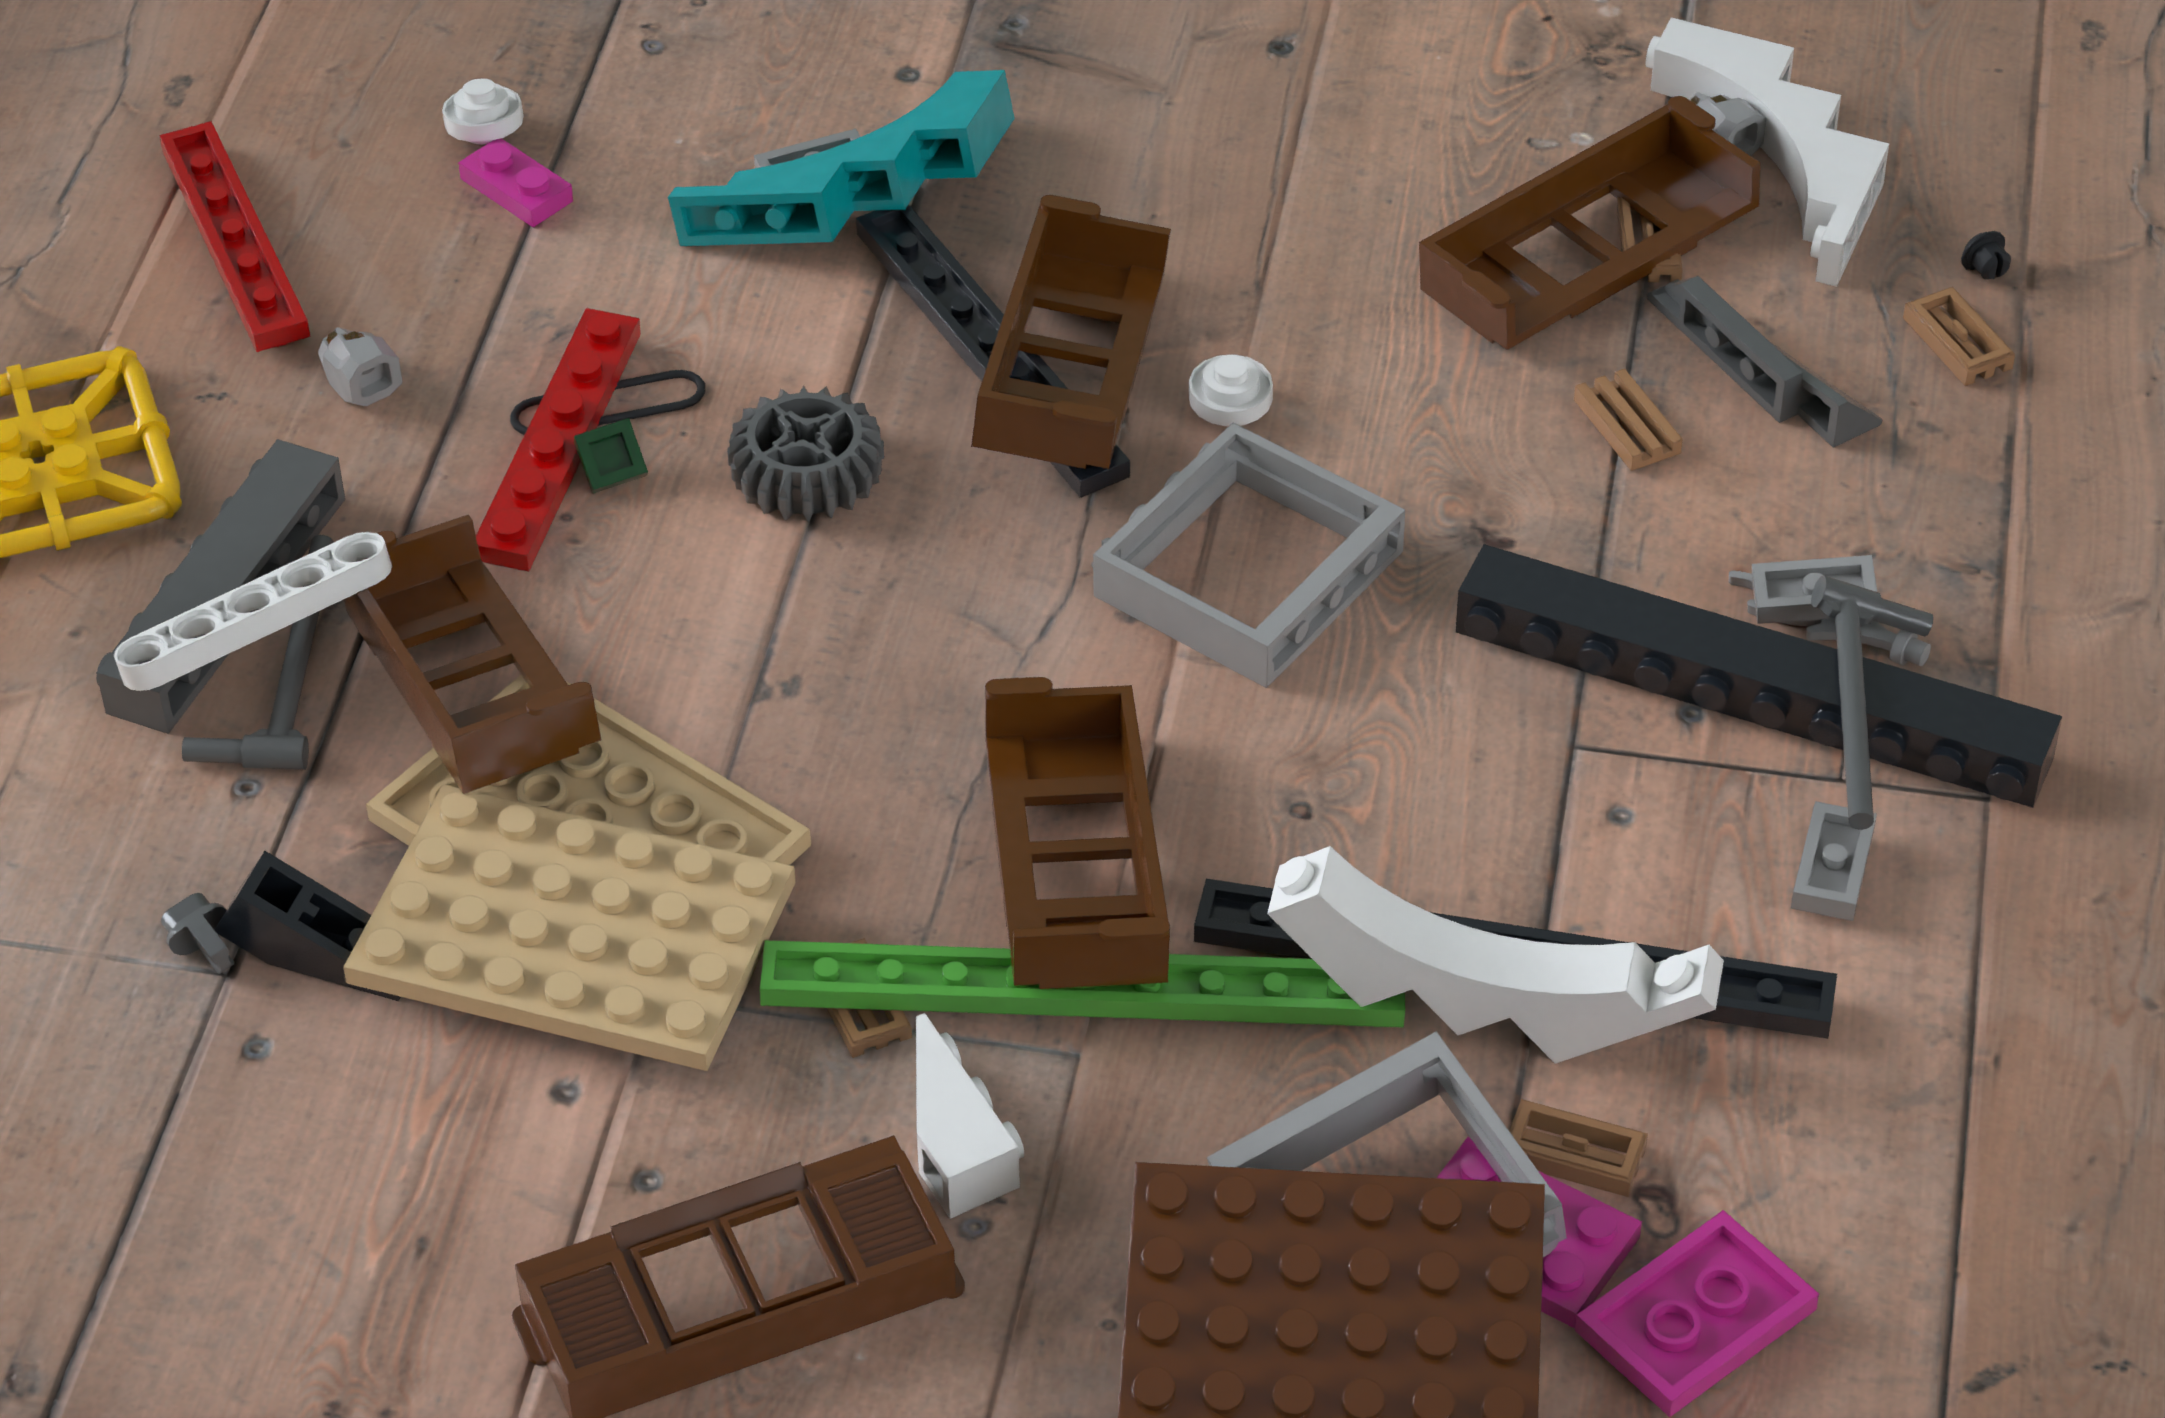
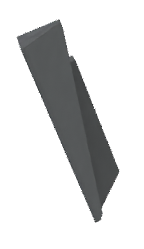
(1759, 366)

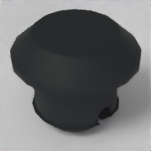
(1987, 255)

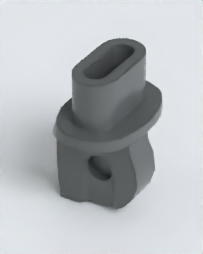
(192, 929)

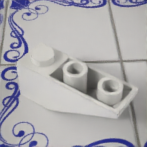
(960, 1140)

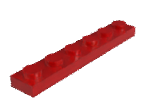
(235, 237)
(547, 452)

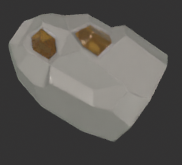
(1735, 120)
(359, 366)

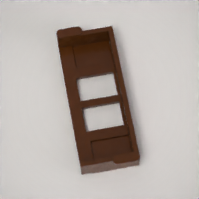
(1662, 165)
(1086, 269)
(441, 589)
(1065, 751)
(607, 1333)

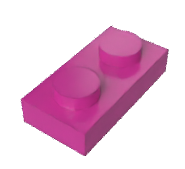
(516, 182)

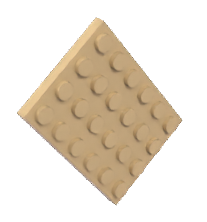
(621, 780)
(572, 926)

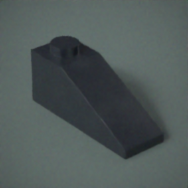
(294, 922)

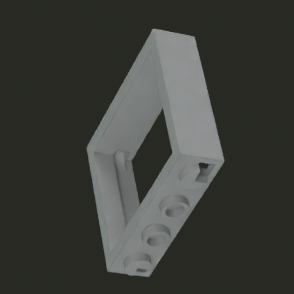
(1261, 654)
(1380, 1097)

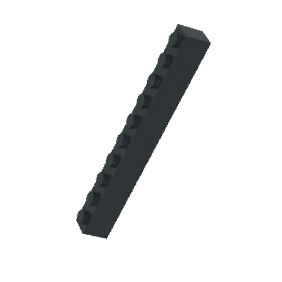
(1754, 673)

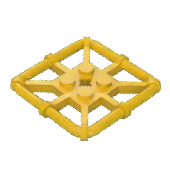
(74, 453)

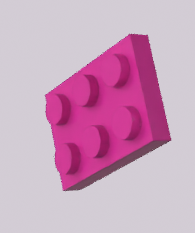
(1585, 1260)
(1696, 1313)

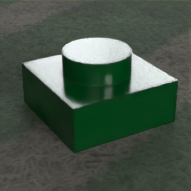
(610, 455)

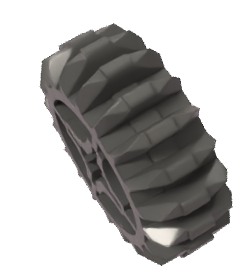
(805, 453)

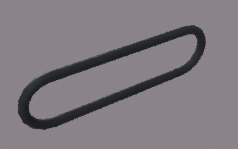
(514, 417)

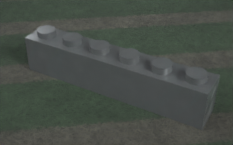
(256, 532)

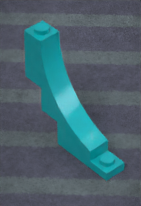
(880, 171)

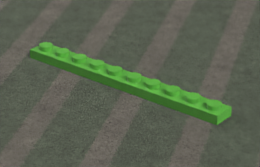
(983, 983)

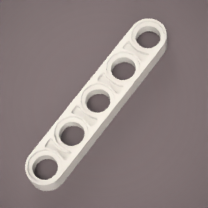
(232, 625)

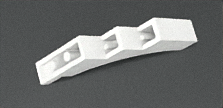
(1828, 170)
(1556, 993)

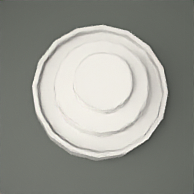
(482, 112)
(1230, 390)

